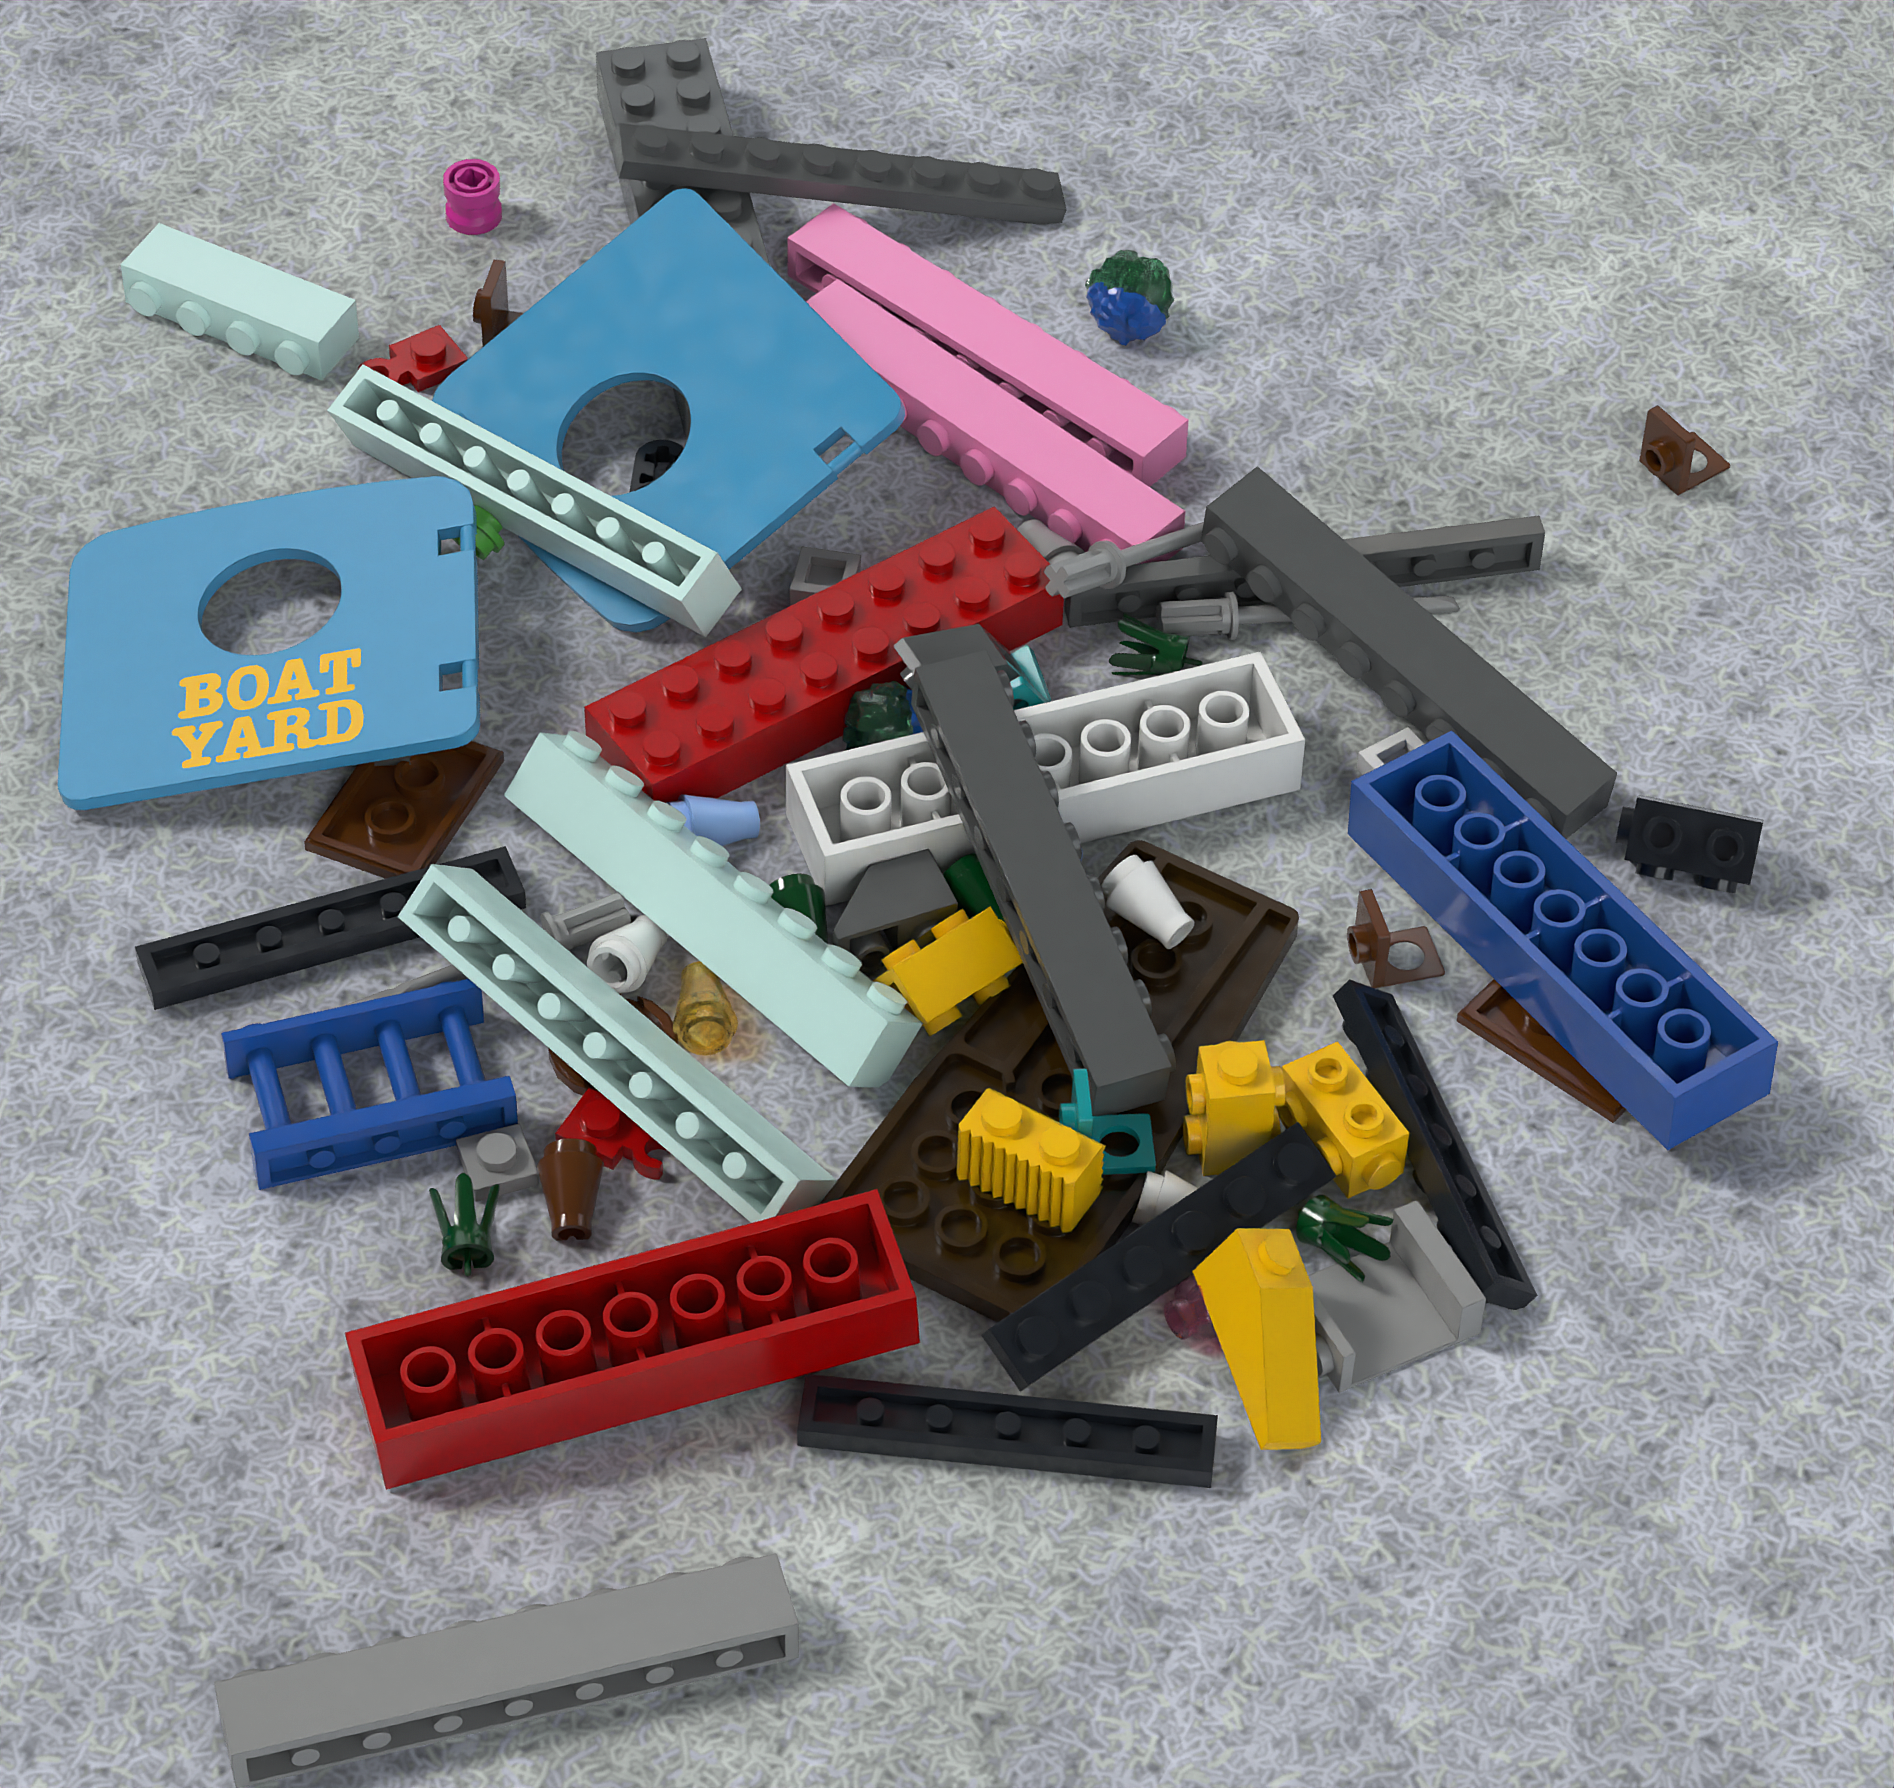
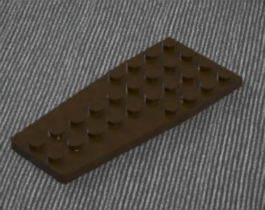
(977, 1244)

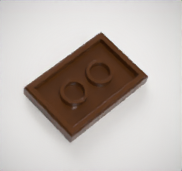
(403, 813)
(1509, 1027)

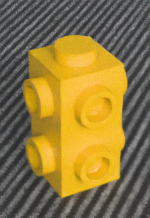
(962, 962)
(1231, 1103)
(1344, 1119)

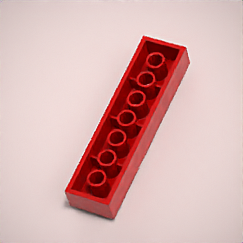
(792, 675)
(633, 1338)

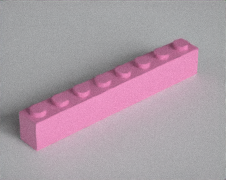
(997, 343)
(997, 435)

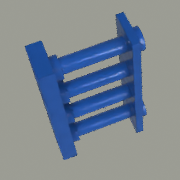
(379, 1132)

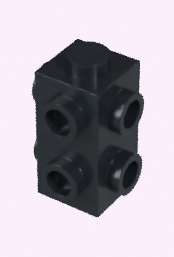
(1690, 839)

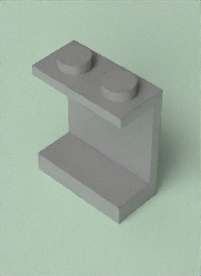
(1402, 1308)

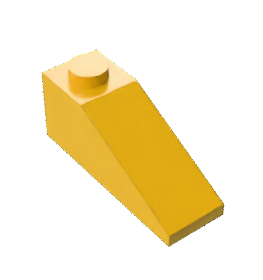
(1267, 1332)

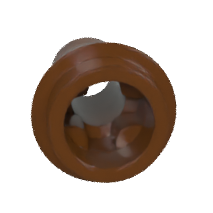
(570, 1185)

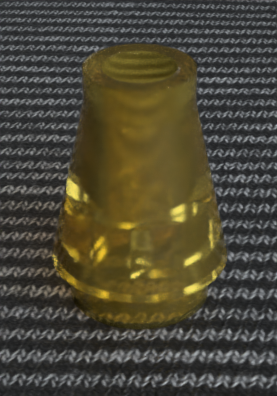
(703, 1012)

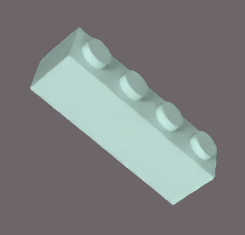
(239, 302)

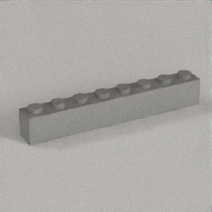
(506, 1669)

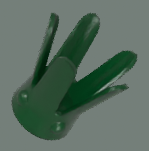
(1158, 654)
(1334, 1228)
(466, 1238)

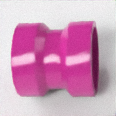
(472, 196)

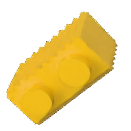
(1029, 1160)

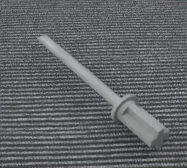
(1106, 564)
(1224, 615)
(569, 929)

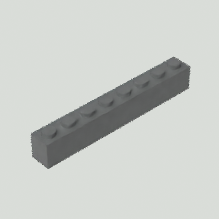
(1401, 649)
(1041, 883)

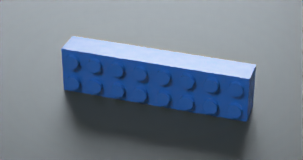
(1562, 940)

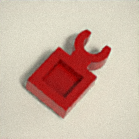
(420, 359)
(612, 1133)

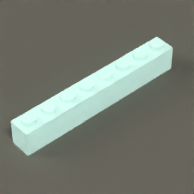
(538, 501)
(714, 909)
(613, 1046)

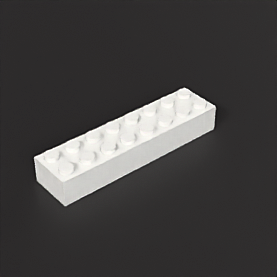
(1115, 754)

